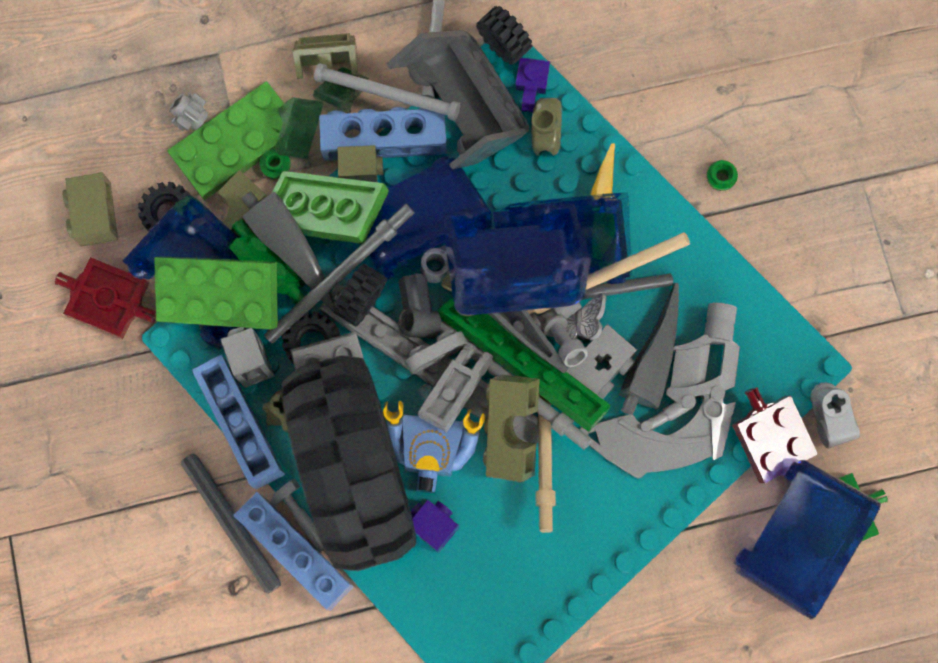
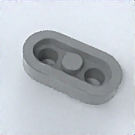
(447, 345)

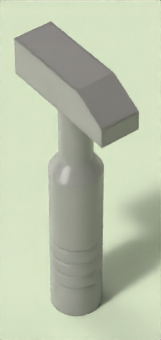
(299, 514)

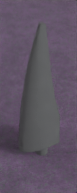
(281, 234)
(527, 332)
(649, 374)

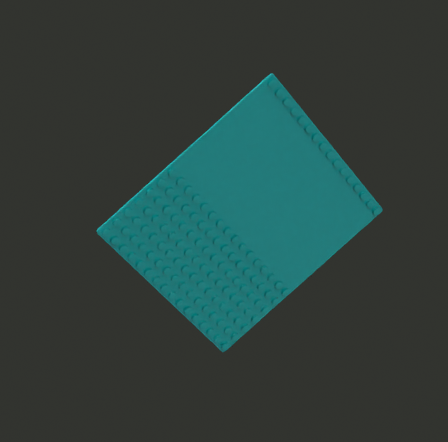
(500, 582)

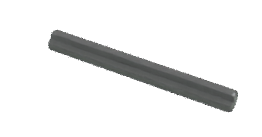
(231, 526)

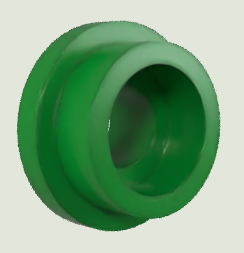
(722, 167)
(274, 172)

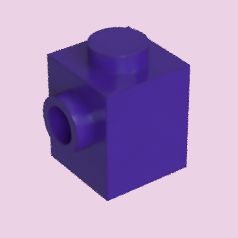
(434, 524)

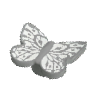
(585, 321)

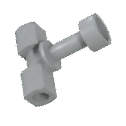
(553, 324)

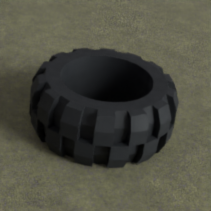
(347, 463)

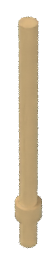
(632, 262)
(545, 495)

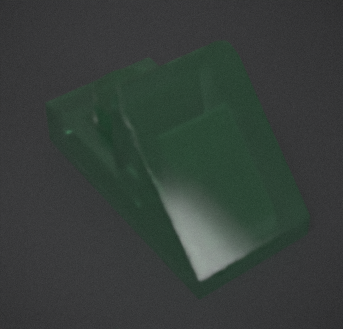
(336, 96)
(298, 127)

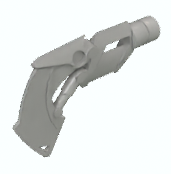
(640, 449)

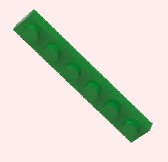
(555, 386)

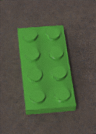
(230, 141)
(331, 205)
(216, 292)

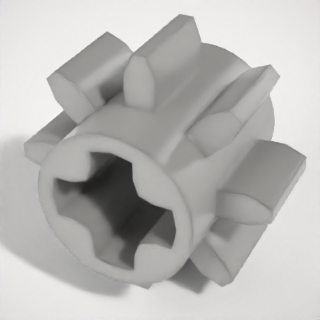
(188, 111)

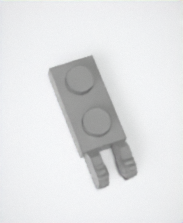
(454, 389)

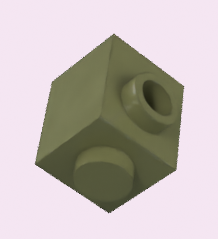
(359, 163)

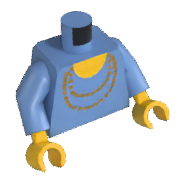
(429, 449)

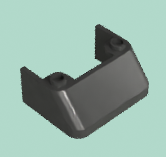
(463, 74)

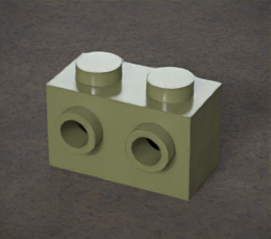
(90, 209)

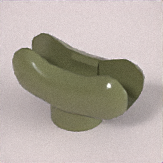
(546, 125)

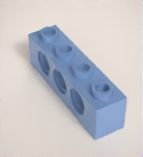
(395, 144)
(238, 422)
(293, 551)

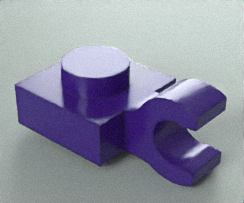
(531, 79)

